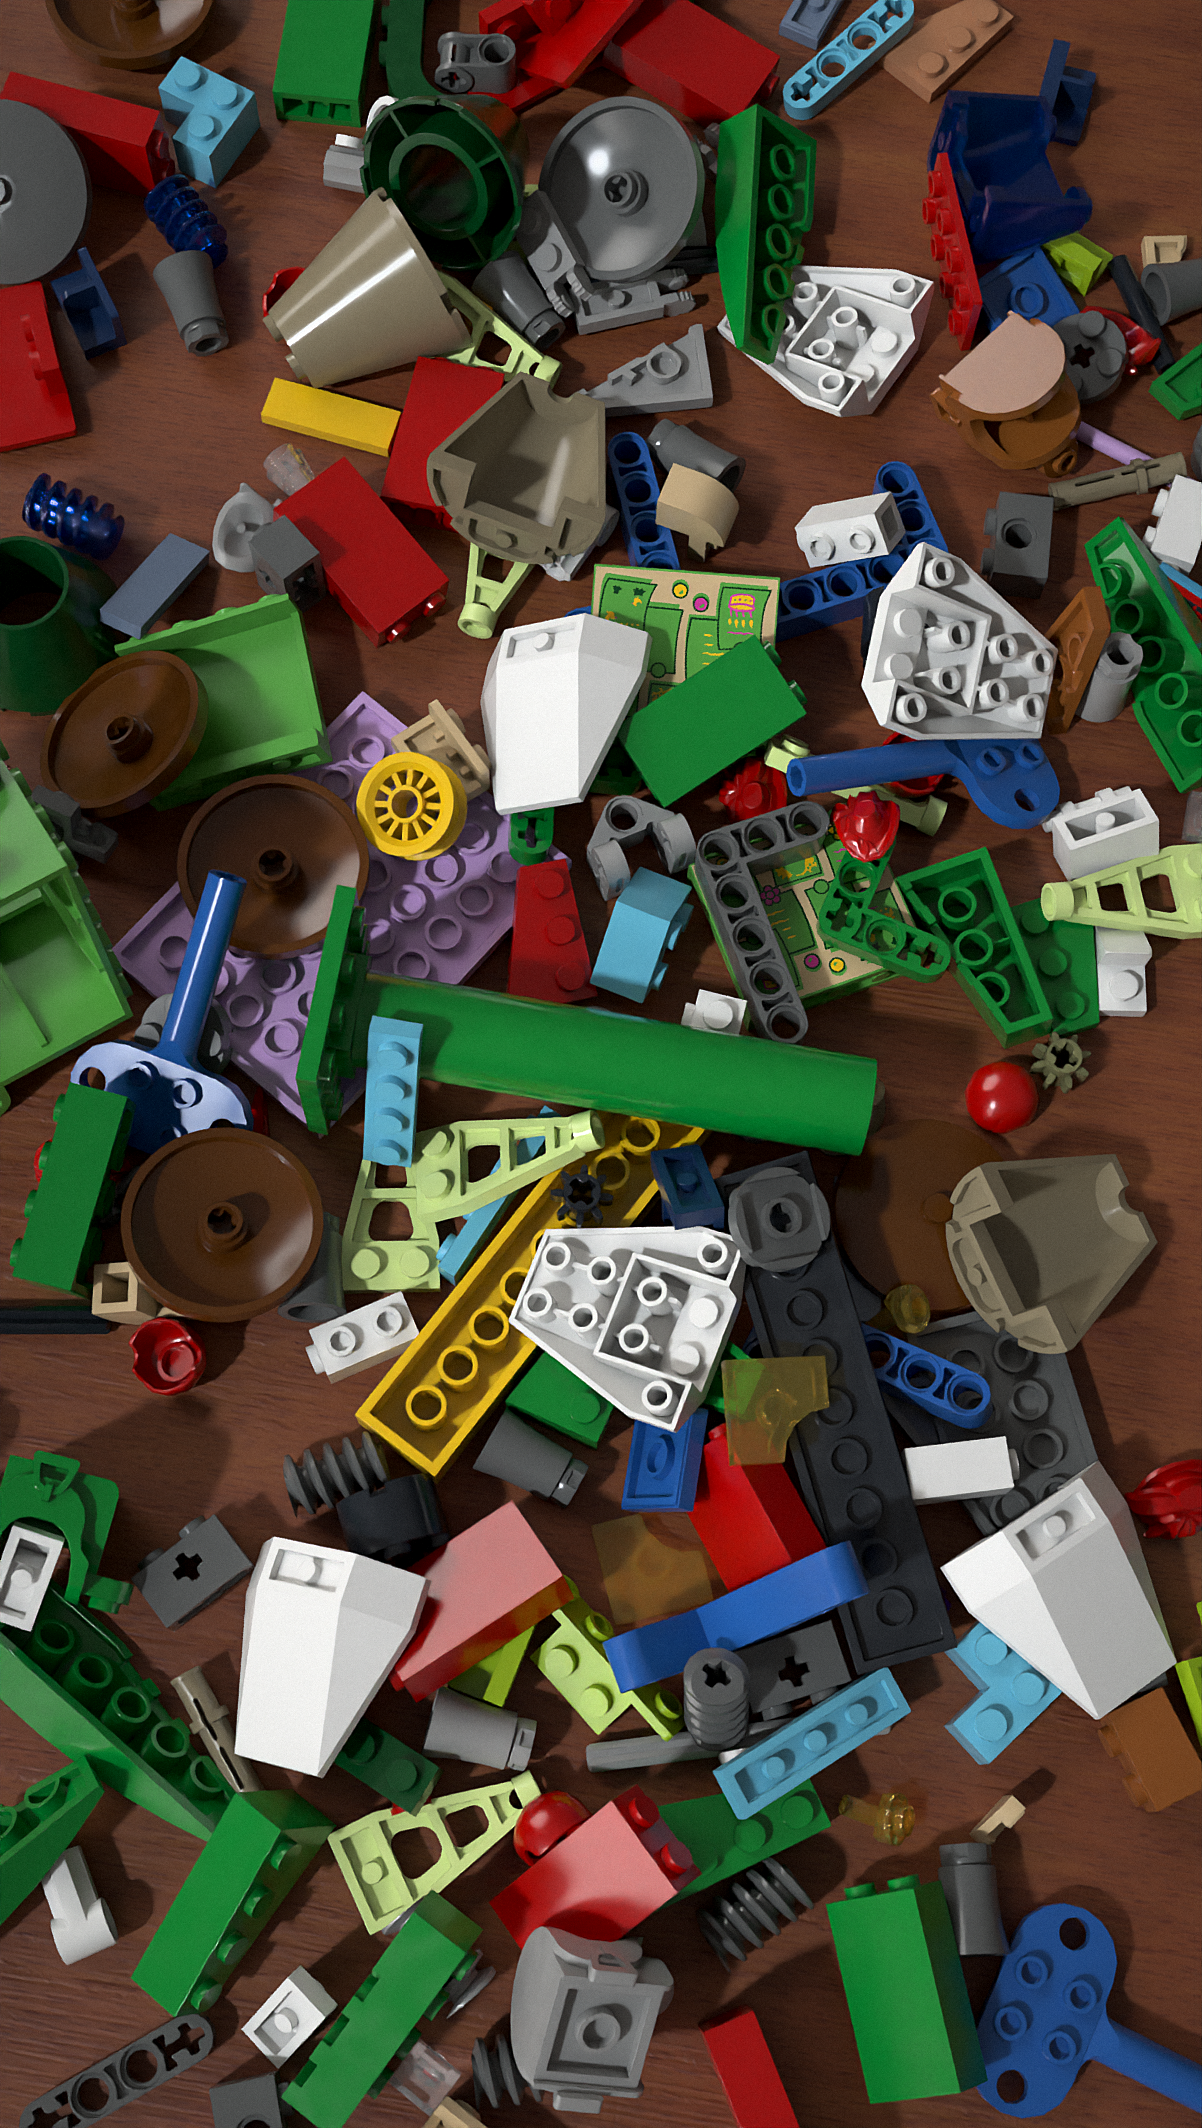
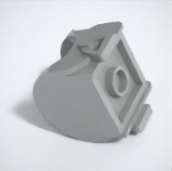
(585, 2016)

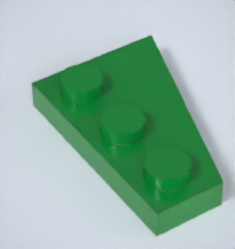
(1064, 966)

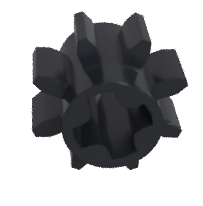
(582, 1183)

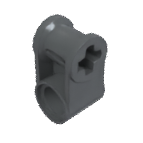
(480, 62)

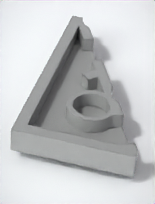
(662, 381)

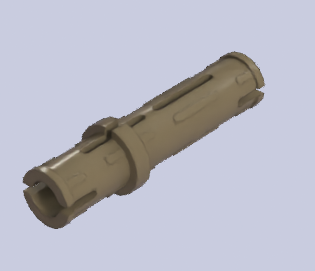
(1130, 478)
(215, 1730)

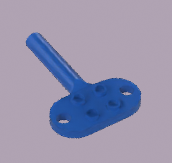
(990, 769)
(168, 1081)
(1051, 2018)

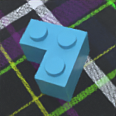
(212, 117)
(641, 927)
(1008, 1697)

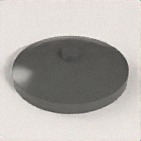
(625, 186)
(42, 194)

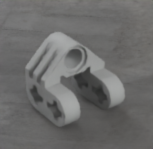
(668, 833)

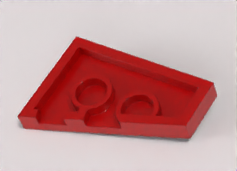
(548, 940)

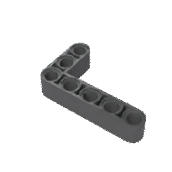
(751, 918)

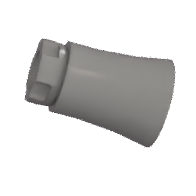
(1111, 679)
(477, 1732)

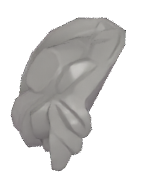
(236, 526)

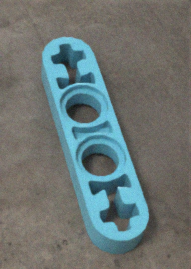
(844, 52)

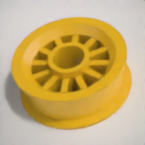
(379, 784)

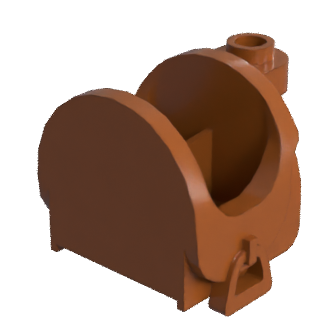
(1015, 399)

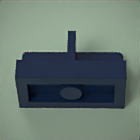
(1067, 93)
(89, 309)
(687, 1189)

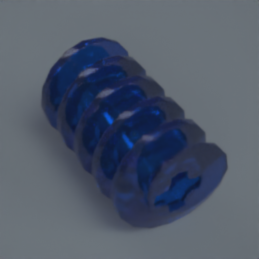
(185, 219)
(70, 519)

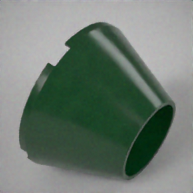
(453, 214)
(65, 647)

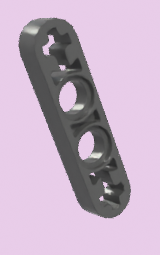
(116, 2074)

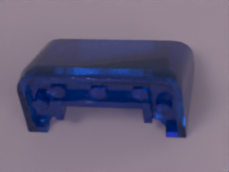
(1004, 174)

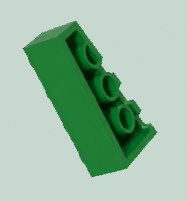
(970, 913)
(73, 1191)
(561, 1403)
(727, 1844)
(230, 1897)
(384, 2013)

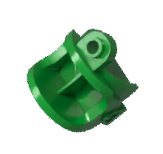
(70, 1504)

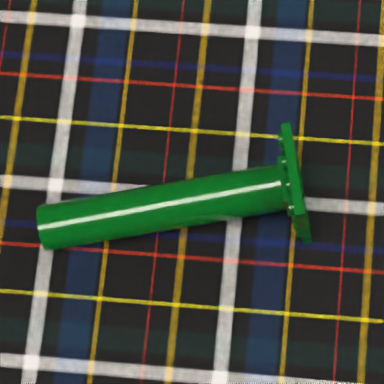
(574, 1054)

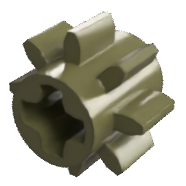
(1070, 1052)

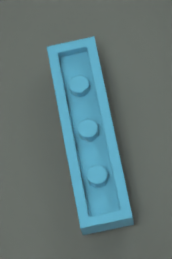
(392, 1091)
(460, 1250)
(811, 1742)

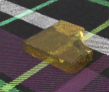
(766, 1402)
(644, 1575)

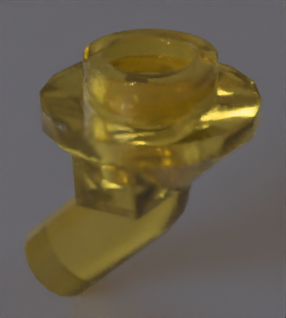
(904, 1307)
(891, 1819)

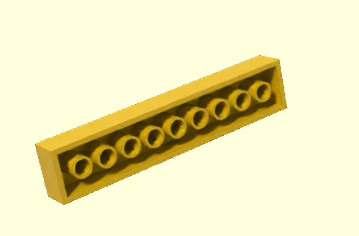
(468, 1349)

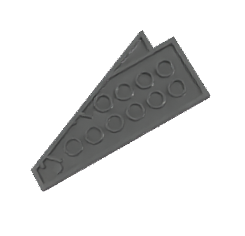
(1031, 1406)

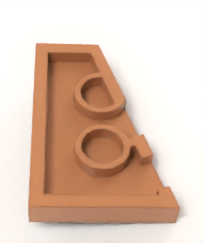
(945, 45)

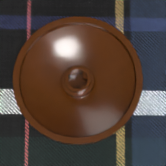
(130, 31)
(125, 733)
(292, 850)
(896, 1205)
(222, 1224)

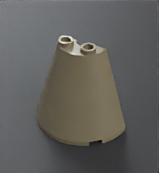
(366, 302)
(525, 473)
(1045, 1245)

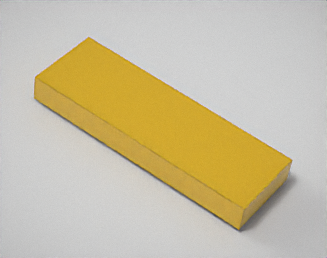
(331, 417)

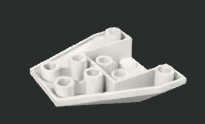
(847, 335)
(971, 672)
(557, 705)
(635, 1313)
(1071, 1593)
(317, 1649)

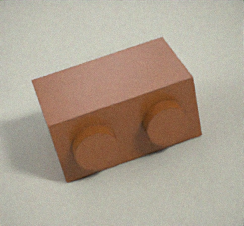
(1152, 1751)

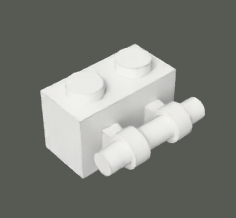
(1102, 831)

